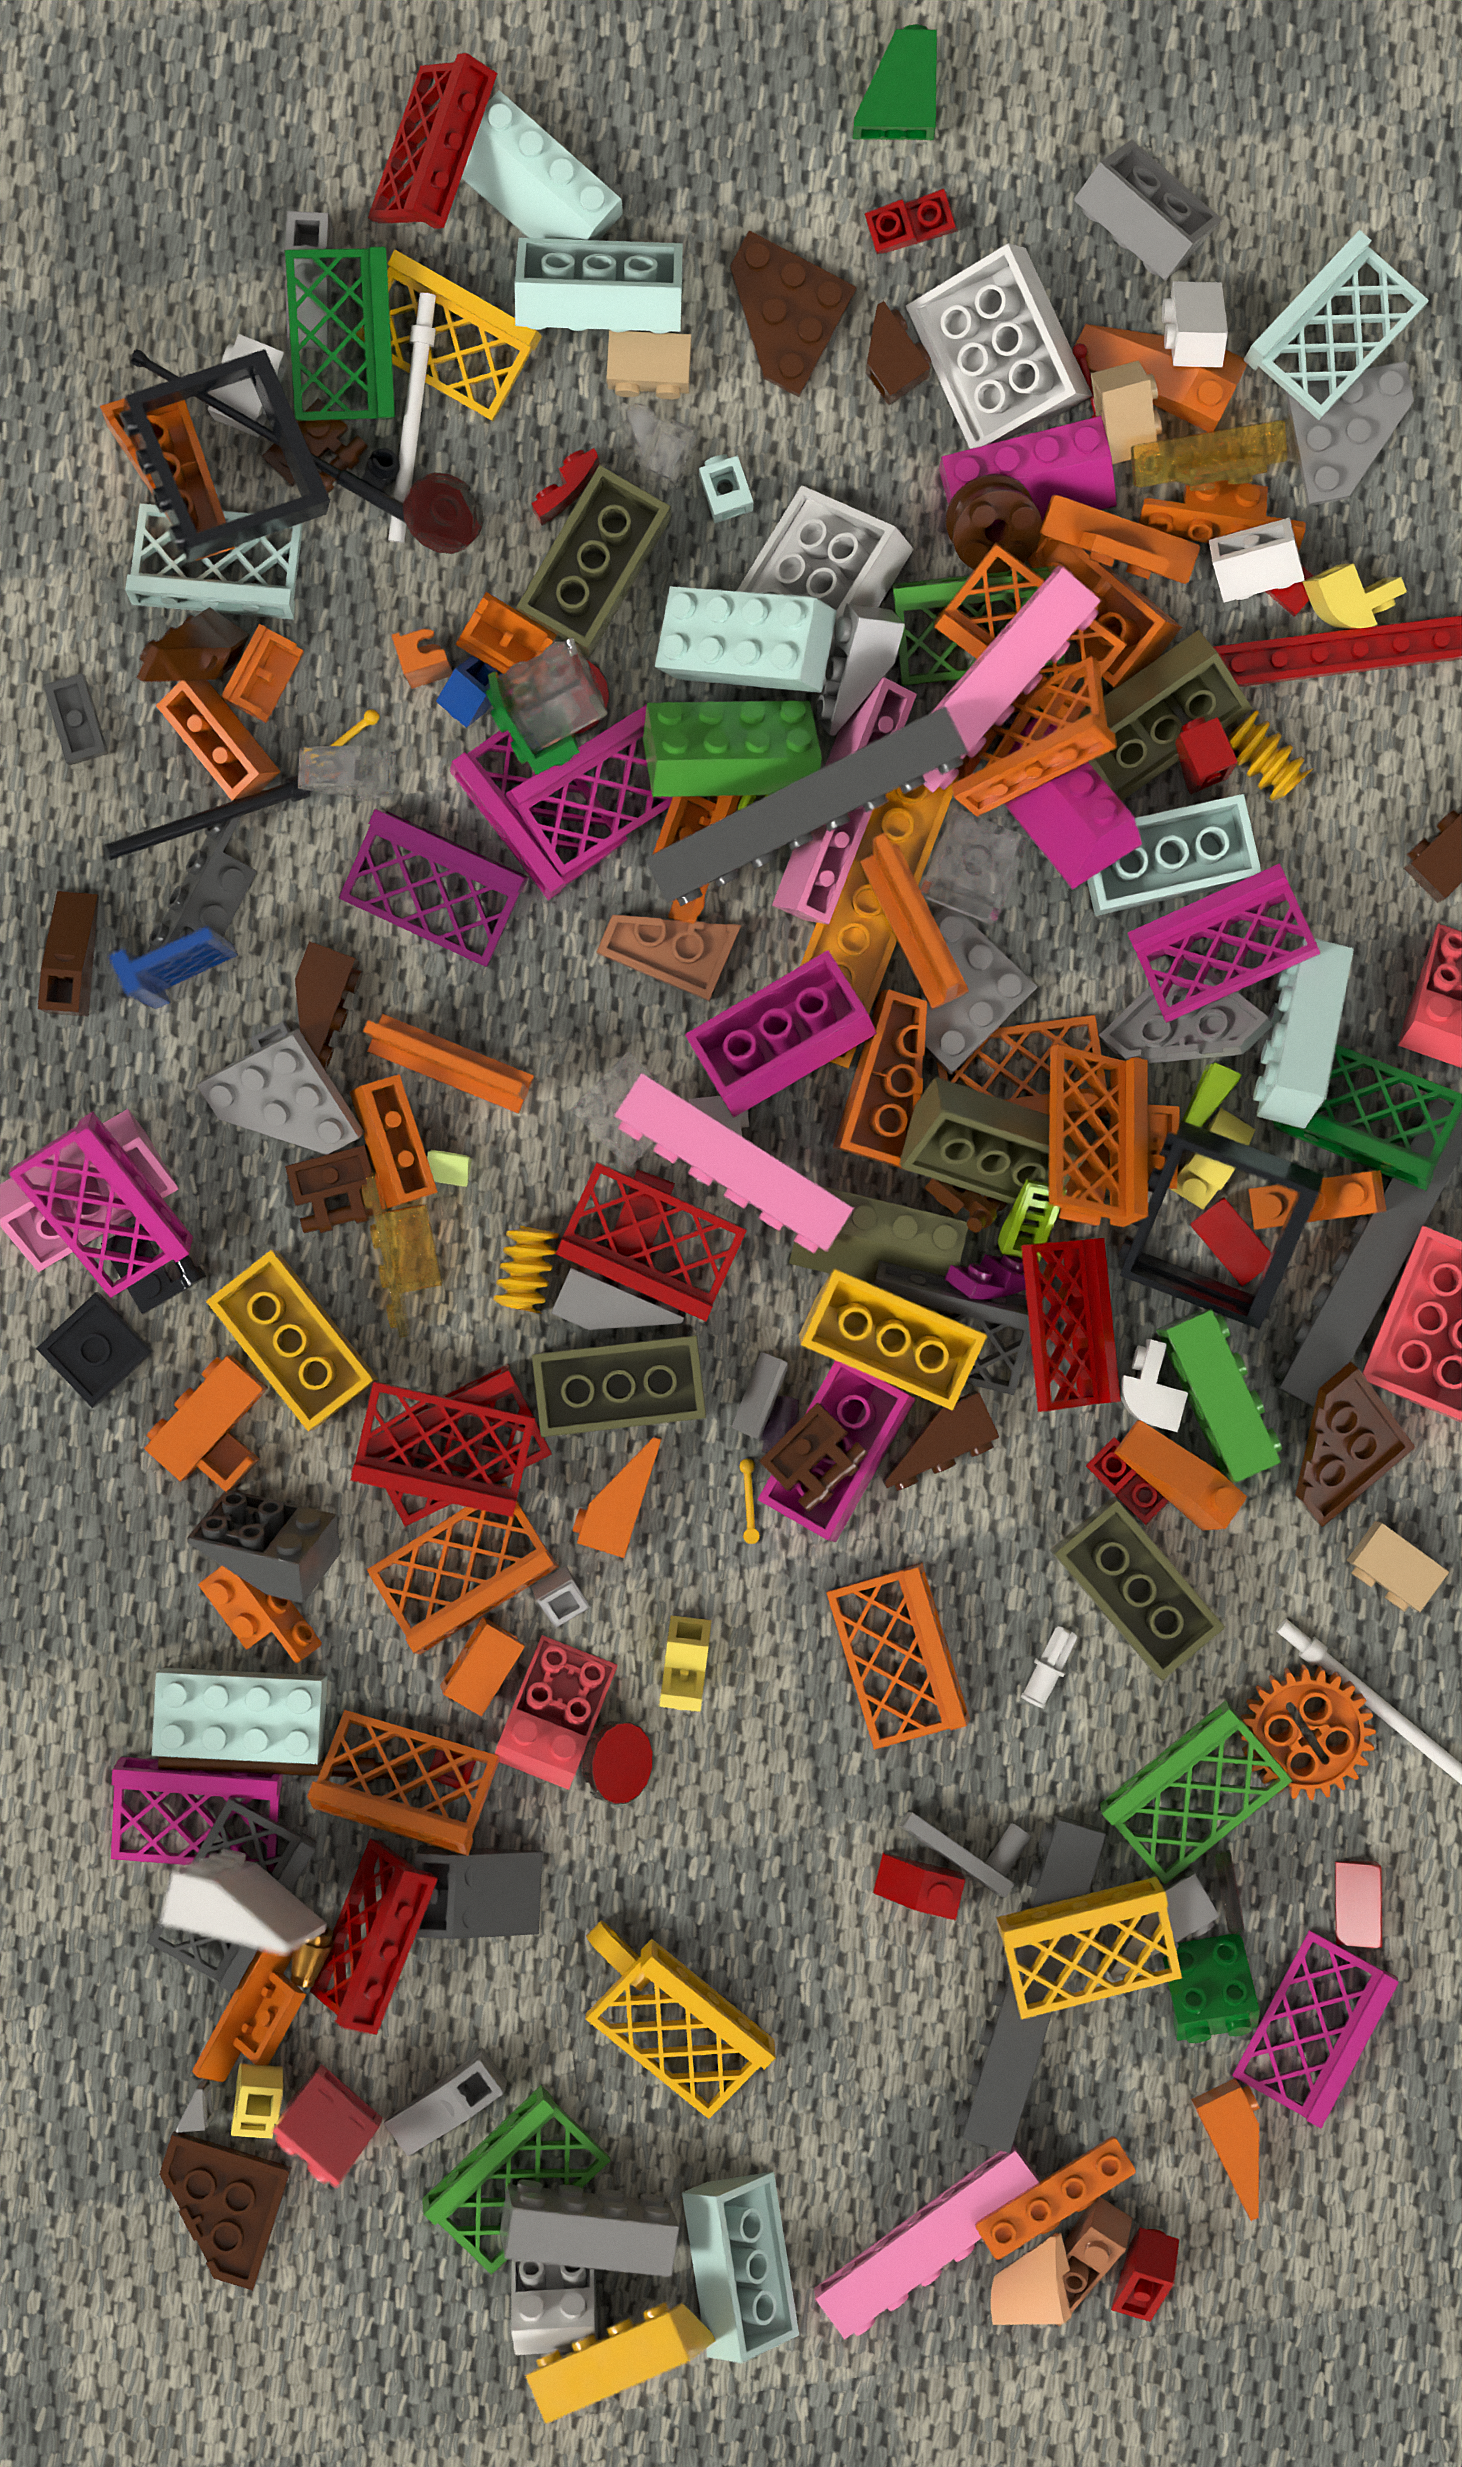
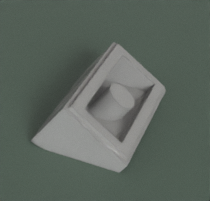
(760, 1395)

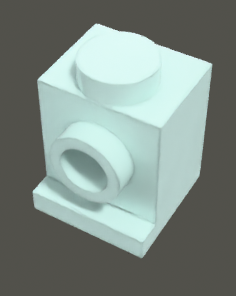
(729, 470)

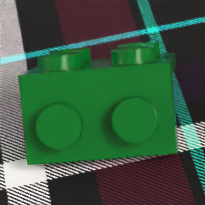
(553, 755)
(1214, 1989)

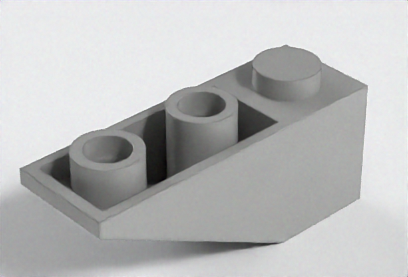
(310, 231)
(862, 656)
(599, 1305)
(1188, 1912)
(447, 2103)

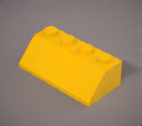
(891, 1338)
(618, 2360)

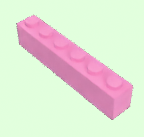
(1014, 662)
(822, 865)
(733, 1163)
(921, 2244)

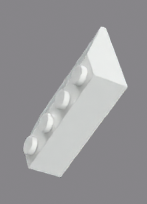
(998, 348)
(829, 555)
(238, 1904)

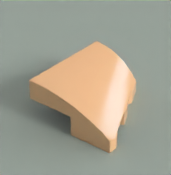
(1033, 2287)

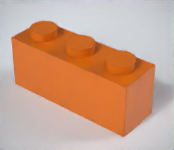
(218, 738)
(393, 1141)
(1337, 1198)
(204, 1416)

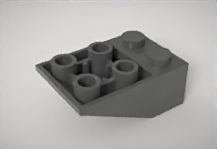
(269, 1543)
(481, 1892)

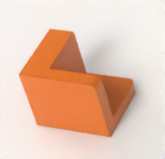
(228, 1462)

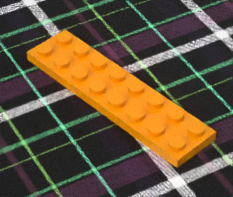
(858, 929)

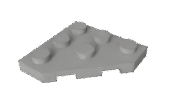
(1352, 432)
(994, 993)
(1214, 1030)
(284, 1096)

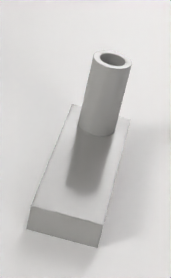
(992, 1872)

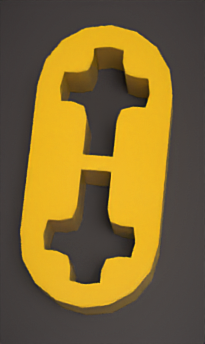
(616, 1951)

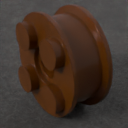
(978, 506)

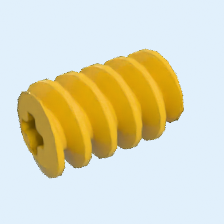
(1266, 757)
(525, 1268)

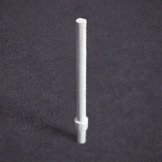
(422, 337)
(1315, 1654)

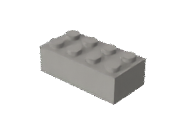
(588, 2229)

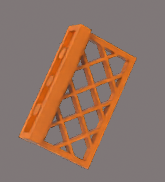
(975, 639)
(1039, 758)
(913, 924)
(448, 1063)
(1035, 1101)
(1124, 1139)
(470, 1604)
(932, 1646)
(395, 1816)

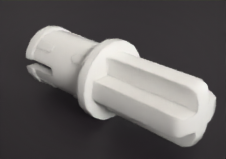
(1049, 1666)

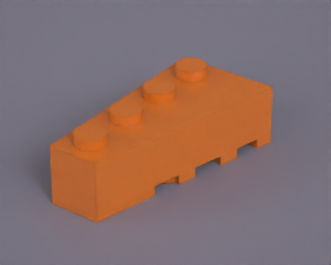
(183, 455)
(886, 1081)

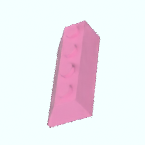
(33, 1232)

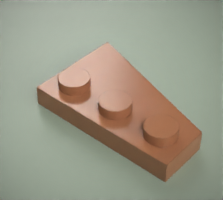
(671, 950)

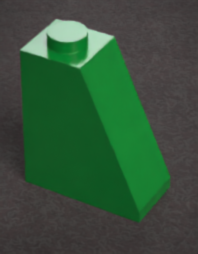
(903, 90)

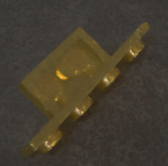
(1210, 456)
(406, 1249)

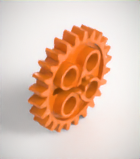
(1338, 1713)

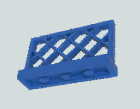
(153, 973)

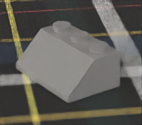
(1146, 209)

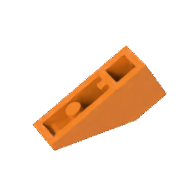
(1181, 1477)
(614, 1510)
(1234, 2132)

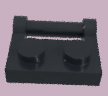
(157, 1285)

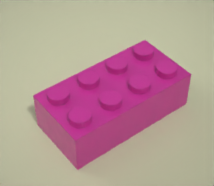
(781, 1033)

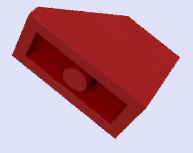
(1204, 754)
(920, 1886)
(1146, 2274)

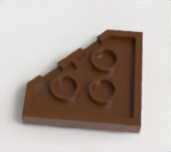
(787, 309)
(1348, 1445)
(225, 2203)

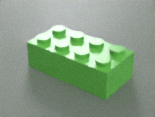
(729, 747)
(1219, 1394)

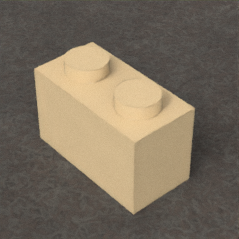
(649, 363)
(1126, 406)
(1397, 1567)

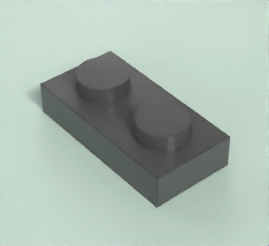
(75, 719)

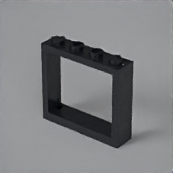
(166, 495)
(1195, 1287)

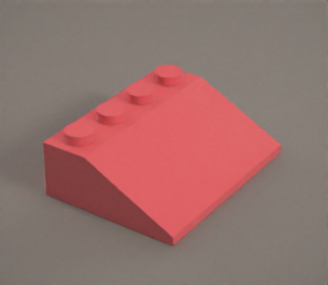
(1421, 1333)

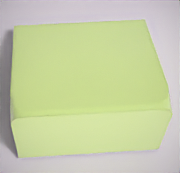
(449, 1167)

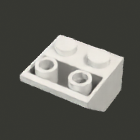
(551, 2306)

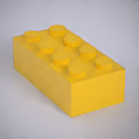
(292, 1340)

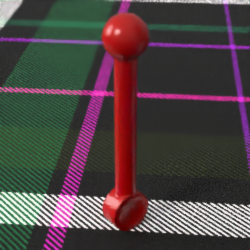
(1080, 352)

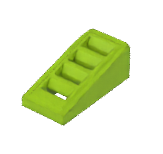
(1211, 1090)
(1008, 1239)

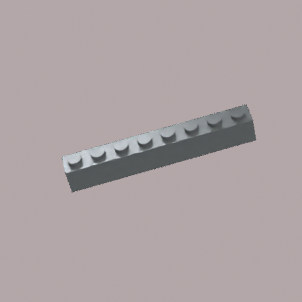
(808, 805)
(1365, 1269)
(1014, 2043)

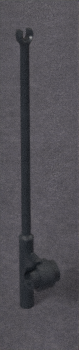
(379, 470)

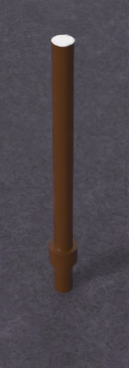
(282, 1768)

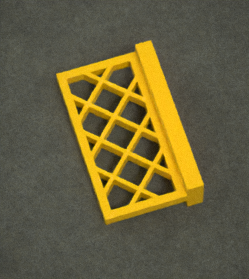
(473, 311)
(1085, 1913)
(711, 2012)

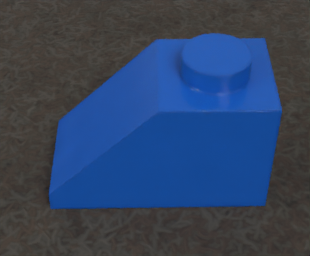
(465, 691)

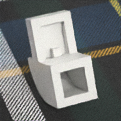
(1146, 1399)

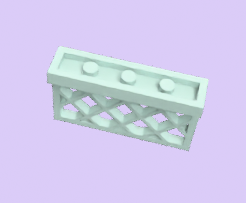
(1311, 301)
(203, 592)

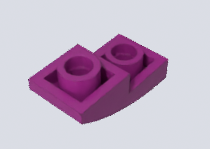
(991, 1279)

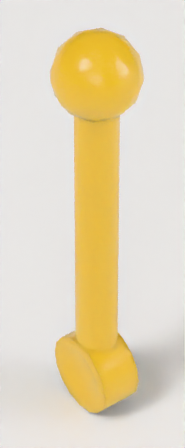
(371, 717)
(751, 1534)

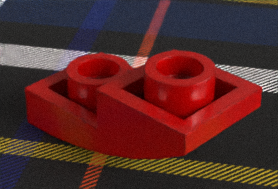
(911, 222)
(576, 475)
(643, 1207)
(1126, 1484)

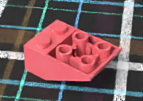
(1435, 1010)
(555, 1712)
(326, 2126)

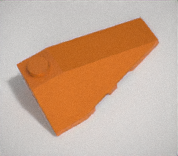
(1187, 392)
(1120, 609)

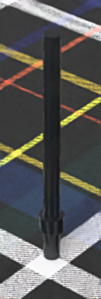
(206, 818)

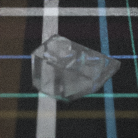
(657, 446)
(347, 771)

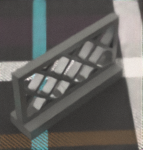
(935, 1292)
(287, 1872)

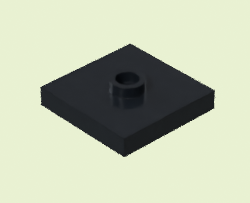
(95, 1349)

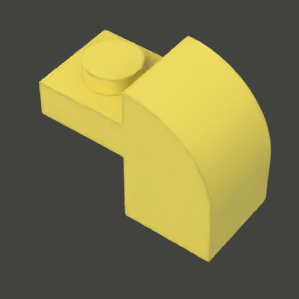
(1343, 601)
(1202, 1176)
(685, 1663)
(257, 2100)

